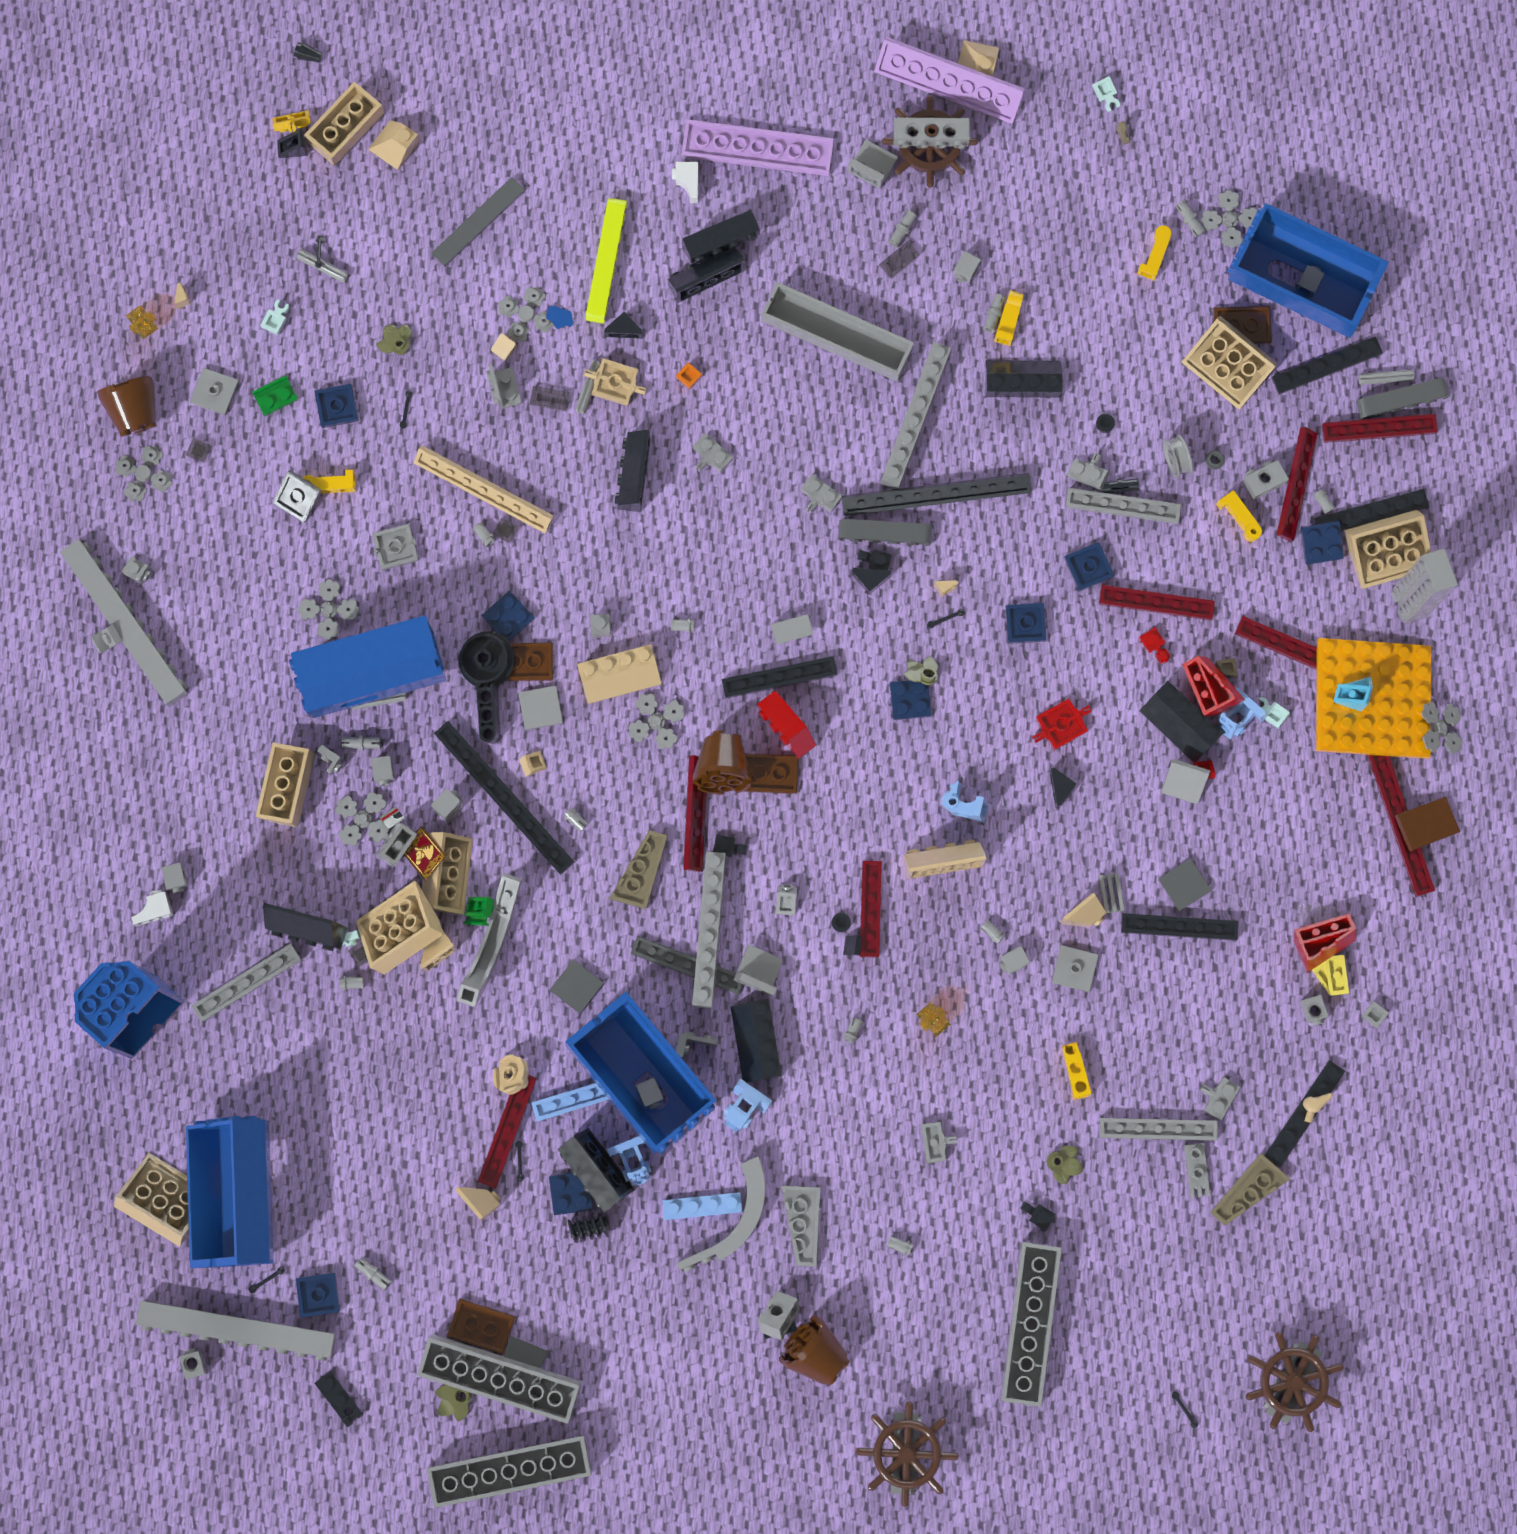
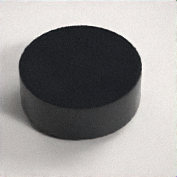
(1105, 423)
(841, 922)

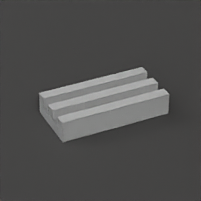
(1119, 893)

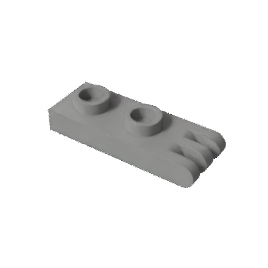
(1196, 1169)

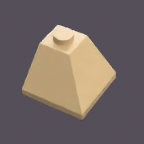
(978, 57)
(395, 144)
(1086, 913)
(436, 952)
(480, 1200)

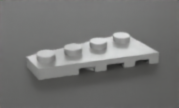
(803, 1222)

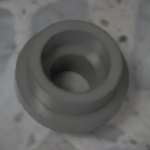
(1219, 456)

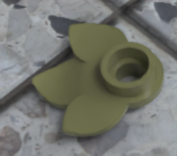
(393, 337)
(923, 672)
(1067, 1164)
(451, 1403)

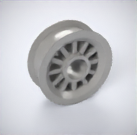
(1177, 456)

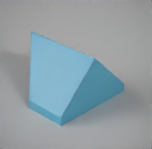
(1354, 694)

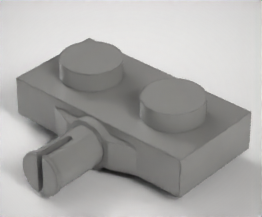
(711, 454)
(1089, 472)
(820, 494)
(1220, 1097)
(935, 1142)

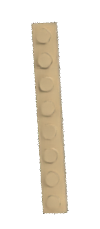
(483, 489)

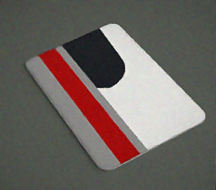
(392, 817)

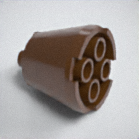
(130, 405)
(722, 765)
(814, 1352)

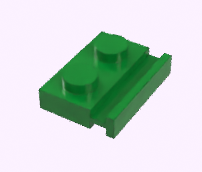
(275, 396)
(478, 911)

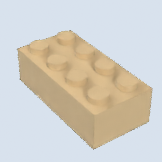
(344, 123)

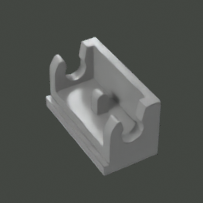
(792, 629)

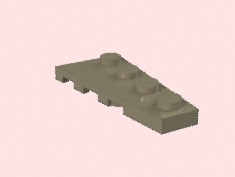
(638, 879)
(1251, 1187)

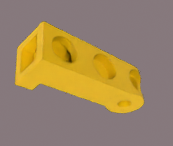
(1161, 238)
(1009, 318)
(334, 484)
(1241, 515)
(1076, 1071)

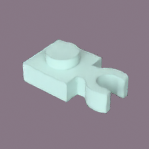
(1105, 90)
(274, 319)
(1275, 713)
(351, 938)

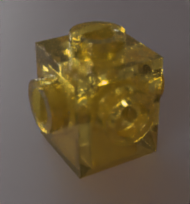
(140, 321)
(933, 1019)

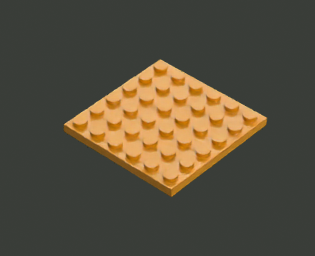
(1393, 716)

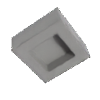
(1374, 1014)

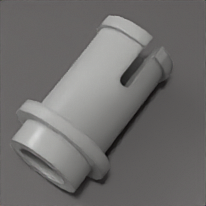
(1323, 501)
(485, 536)
(683, 625)
(575, 819)
(992, 931)
(351, 983)
(853, 1030)
(900, 1245)

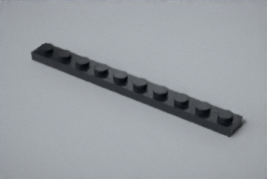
(936, 494)
(504, 798)

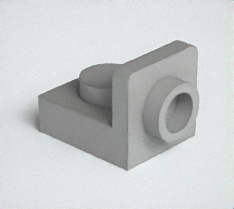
(137, 570)
(106, 639)
(328, 756)
(786, 899)

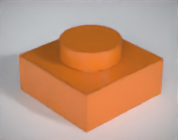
(688, 375)

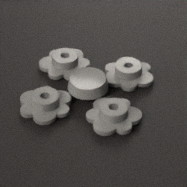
(1228, 219)
(525, 314)
(143, 473)
(328, 609)
(656, 721)
(1440, 728)
(362, 819)

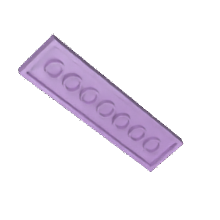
(949, 80)
(757, 147)

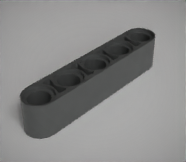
(1403, 397)
(885, 531)

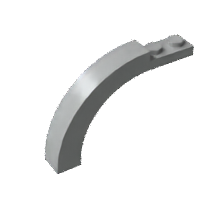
(492, 943)
(754, 1204)

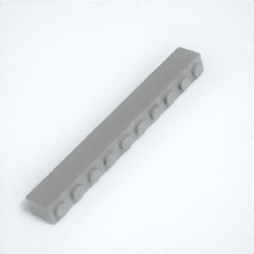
(120, 615)
(236, 1329)

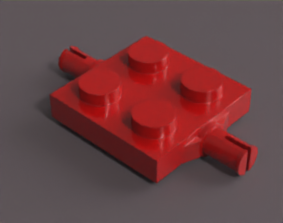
(1061, 724)

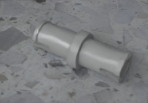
(1190, 218)
(902, 228)
(994, 313)
(361, 742)
(373, 1273)

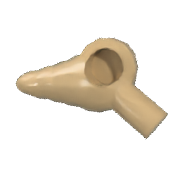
(1314, 1105)

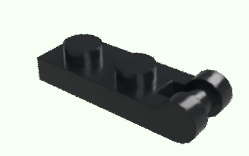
(338, 1398)

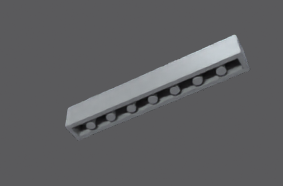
(915, 416)
(709, 930)

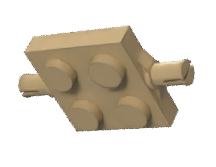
(614, 382)

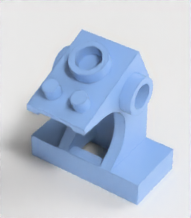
(1247, 709)
(975, 810)
(737, 1118)
(627, 1150)

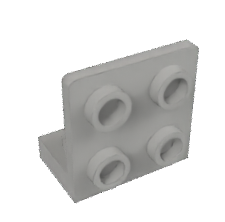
(872, 164)
(505, 387)
(758, 970)

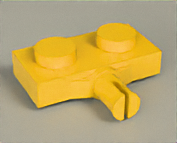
(291, 121)

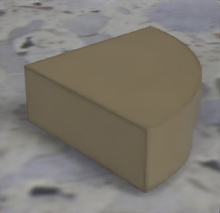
(1121, 127)
(1228, 667)

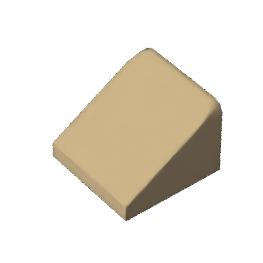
(181, 297)
(503, 347)
(945, 587)
(532, 763)

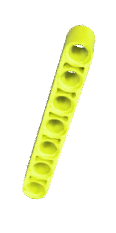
(605, 260)

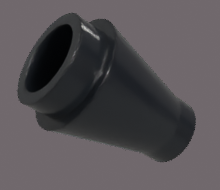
(307, 53)

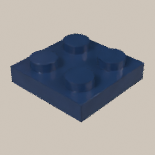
(336, 405)
(1322, 542)
(1089, 566)
(508, 616)
(1025, 623)
(909, 700)
(569, 1194)
(317, 1295)

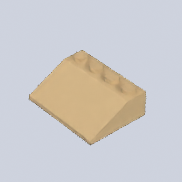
(1229, 362)
(1387, 547)
(944, 860)
(398, 928)
(157, 1199)

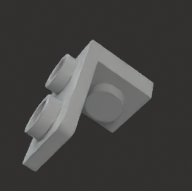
(683, 1048)

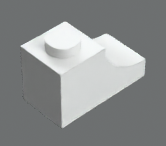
(687, 176)
(156, 908)

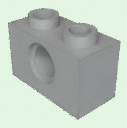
(1275, 474)
(448, 805)
(396, 844)
(778, 1325)

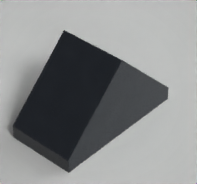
(292, 145)
(623, 327)
(870, 578)
(1061, 786)

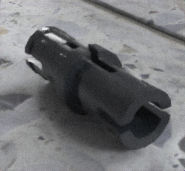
(1120, 486)

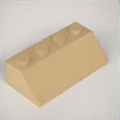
(619, 674)
(285, 784)
(448, 883)

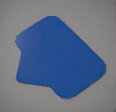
(559, 317)

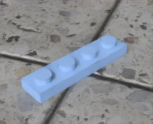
(568, 1102)
(702, 1206)

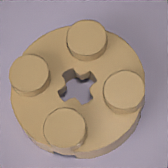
(519, 1078)

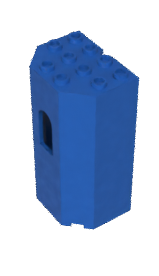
(1348, 270)
(367, 667)
(123, 1005)
(620, 1049)
(229, 1192)

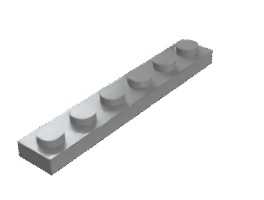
(1123, 506)
(246, 983)
(1158, 1129)

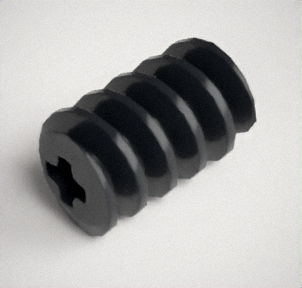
(589, 1228)

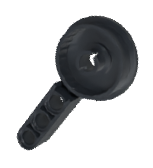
(488, 676)

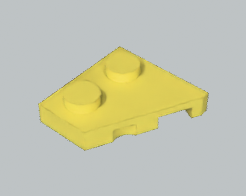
(1333, 975)

